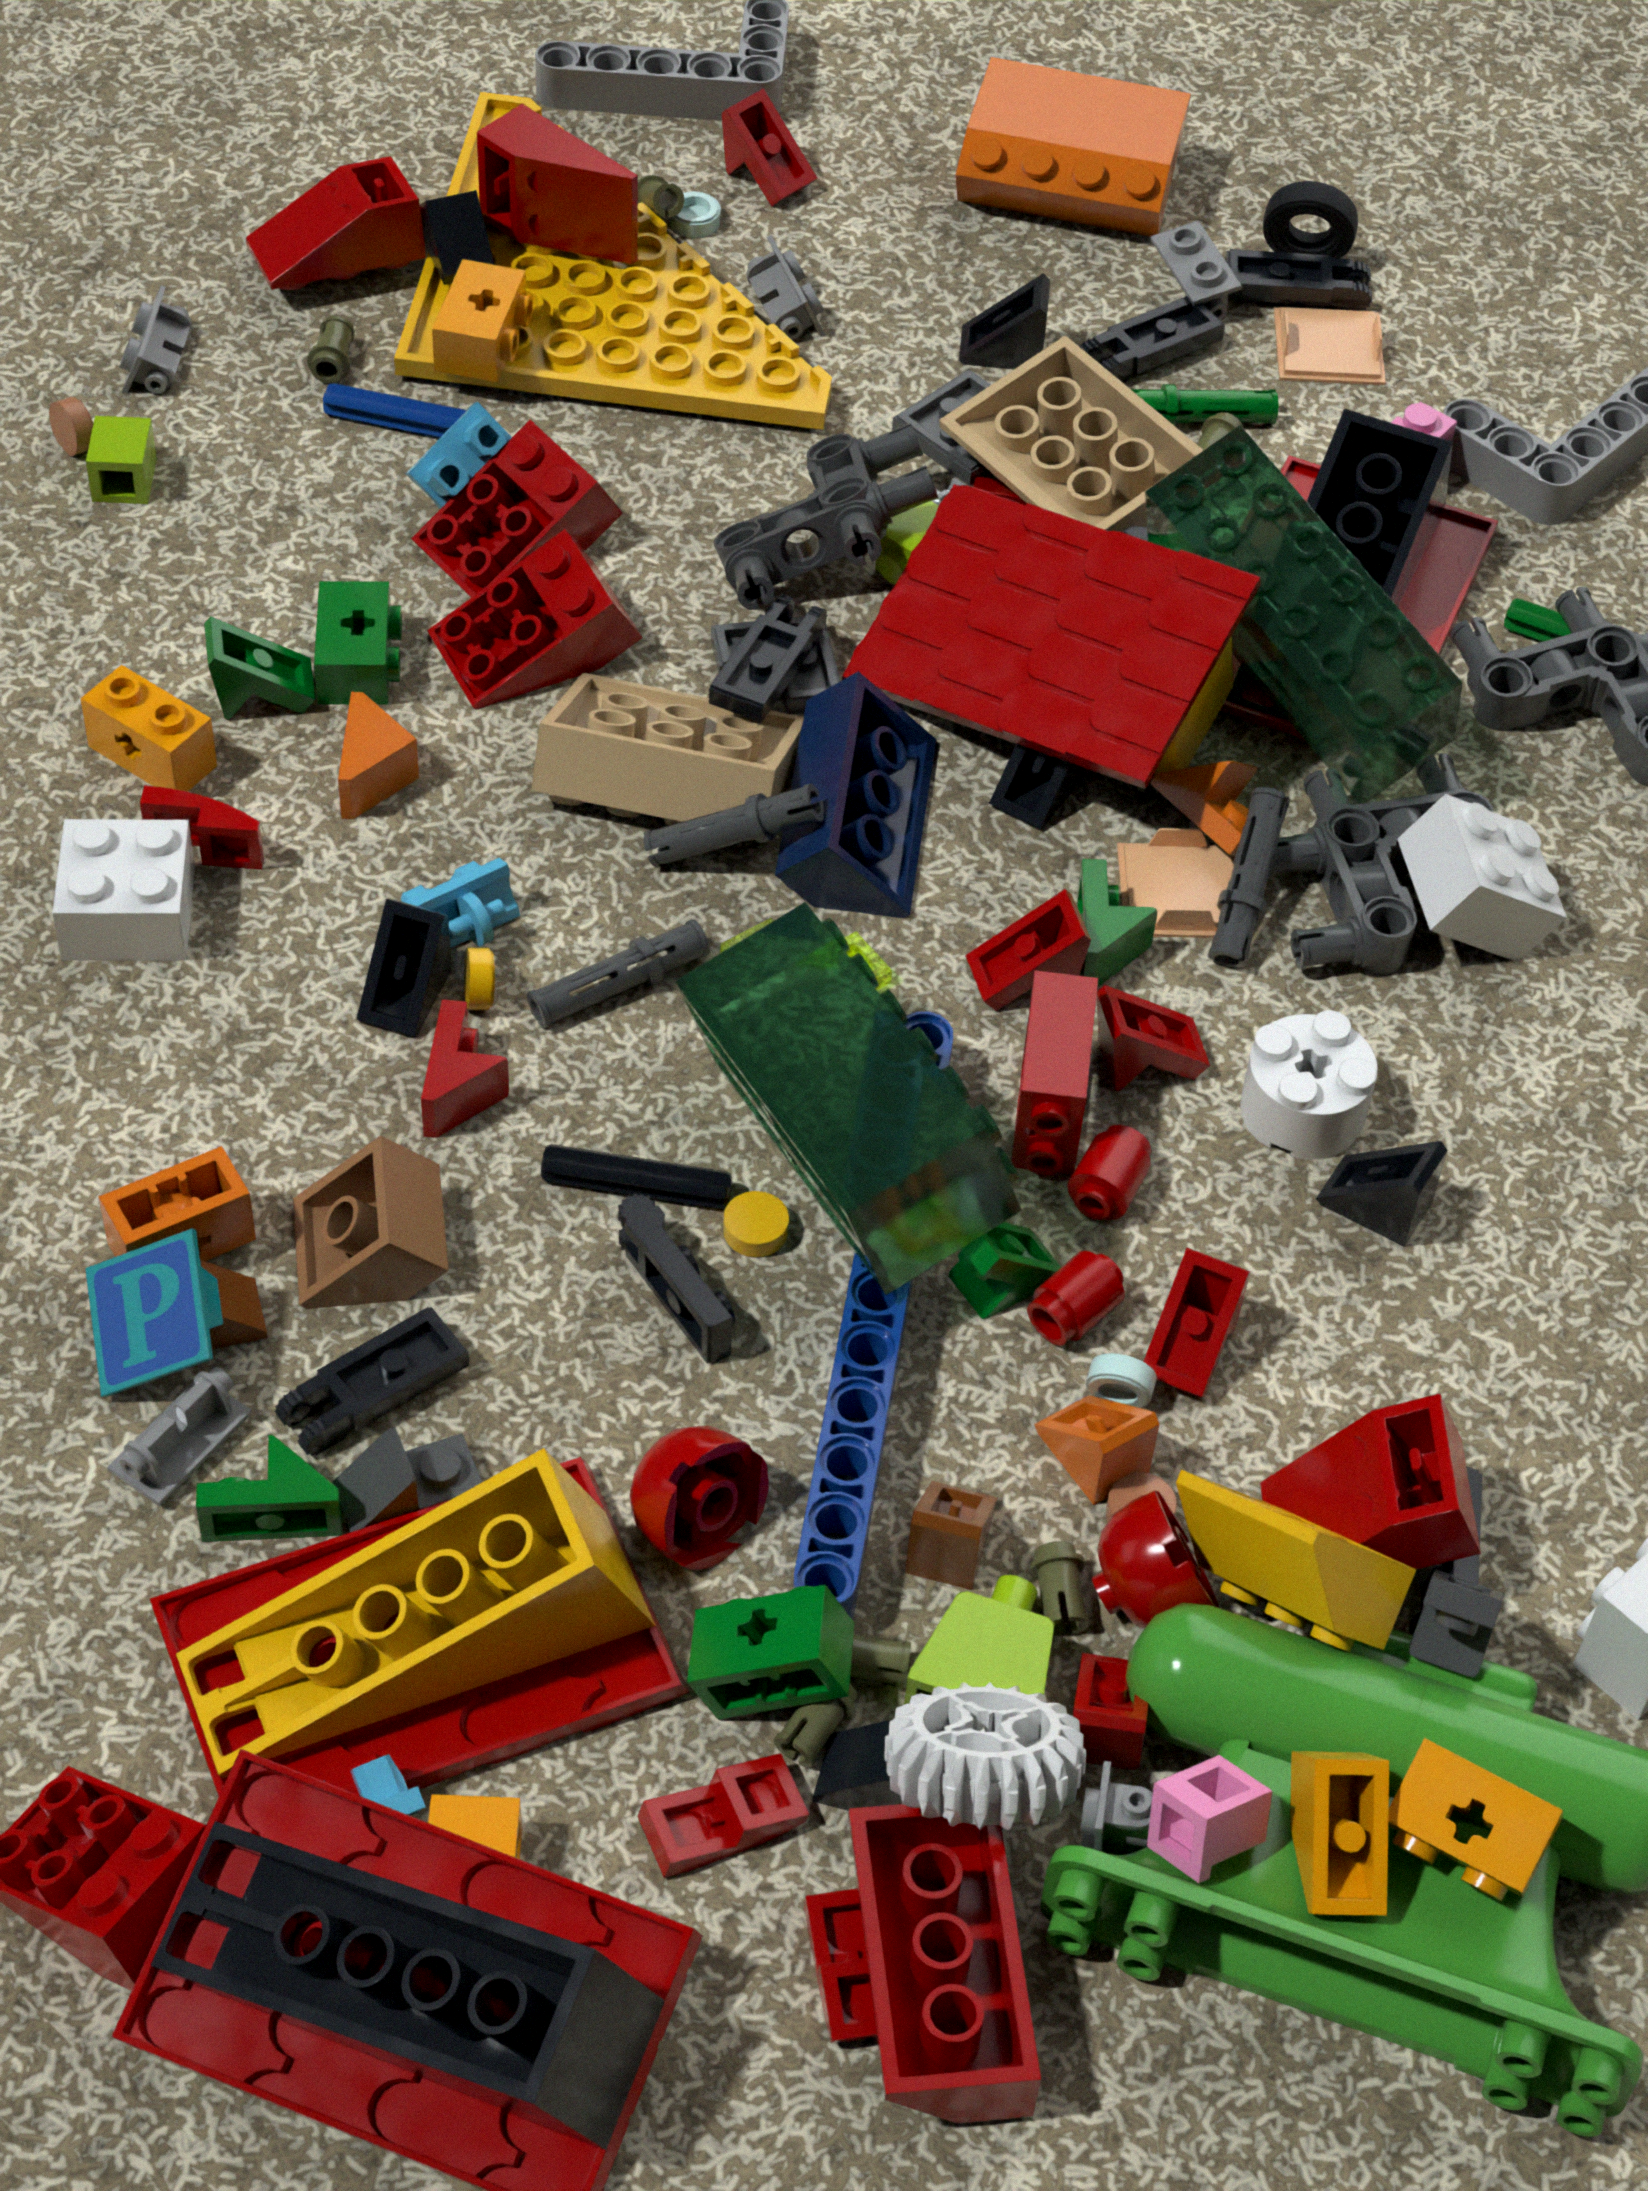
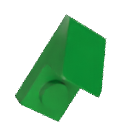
(253, 665)
(1115, 931)
(1002, 1268)
(287, 1505)

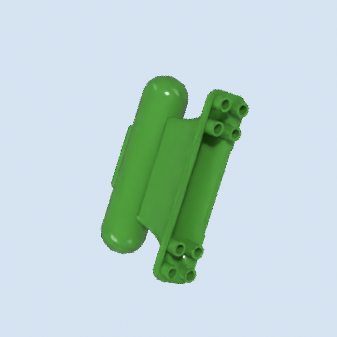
(1447, 1962)

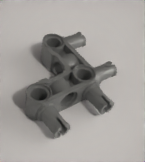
(843, 513)
(1590, 668)
(1357, 863)

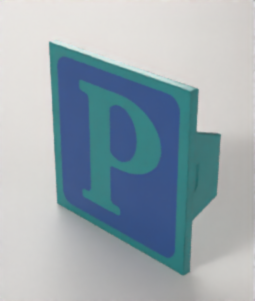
(152, 1312)

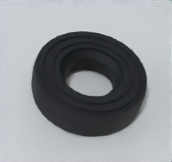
(1316, 200)

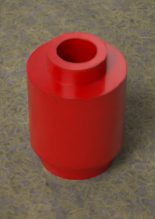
(1110, 1173)
(1076, 1297)

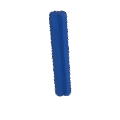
(389, 410)

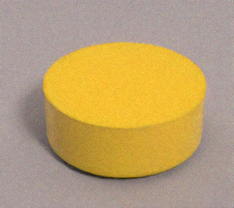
(479, 978)
(756, 1224)

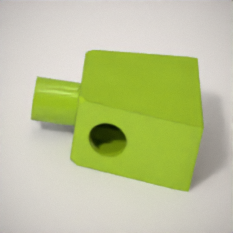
(987, 1642)

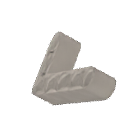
(668, 79)
(1553, 479)

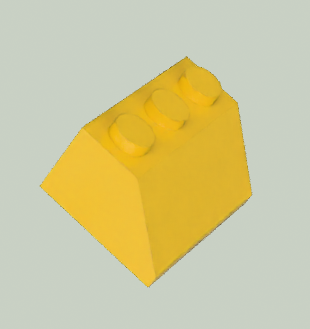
(1294, 1565)

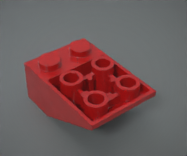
(555, 189)
(343, 225)
(515, 508)
(535, 626)
(1388, 1484)
(96, 1870)

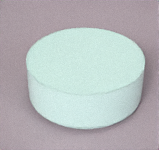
(698, 216)
(1121, 1379)

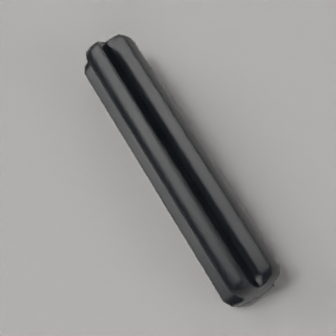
(636, 1175)

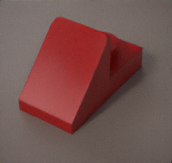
(761, 141)
(1043, 940)
(1145, 1034)
(457, 1077)
(1196, 1321)
(1106, 1714)

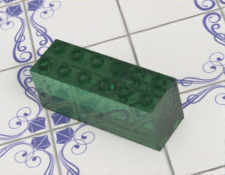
(1319, 626)
(852, 1096)

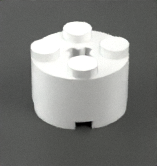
(1308, 1084)

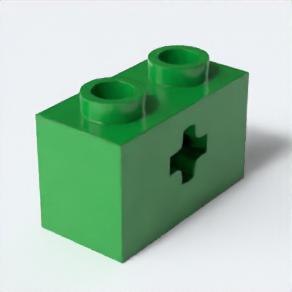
(355, 641)
(771, 1652)

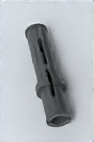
(756, 819)
(1243, 899)
(681, 944)

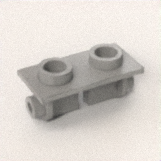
(1197, 266)
(776, 285)
(159, 348)
(181, 1437)
(1115, 1816)

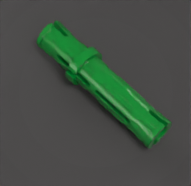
(1198, 405)

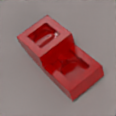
(221, 831)
(730, 1815)
(841, 1964)

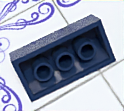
(874, 790)

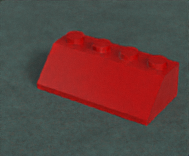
(944, 1966)

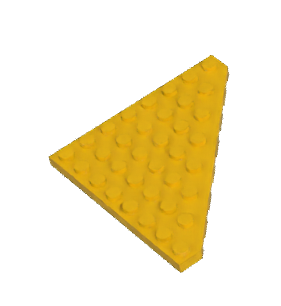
(626, 331)

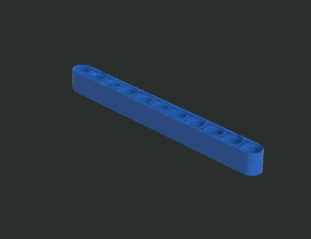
(861, 1394)

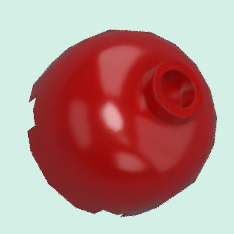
(696, 1483)
(1148, 1562)

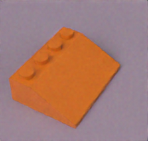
(1072, 147)

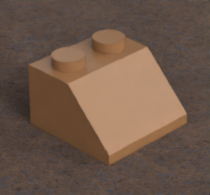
(370, 1229)

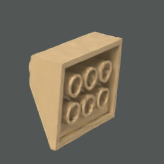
(1071, 438)
(658, 751)

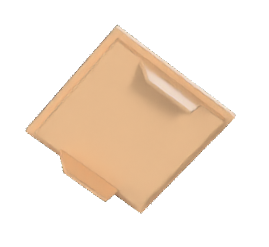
(1329, 346)
(1178, 878)

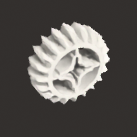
(985, 1755)

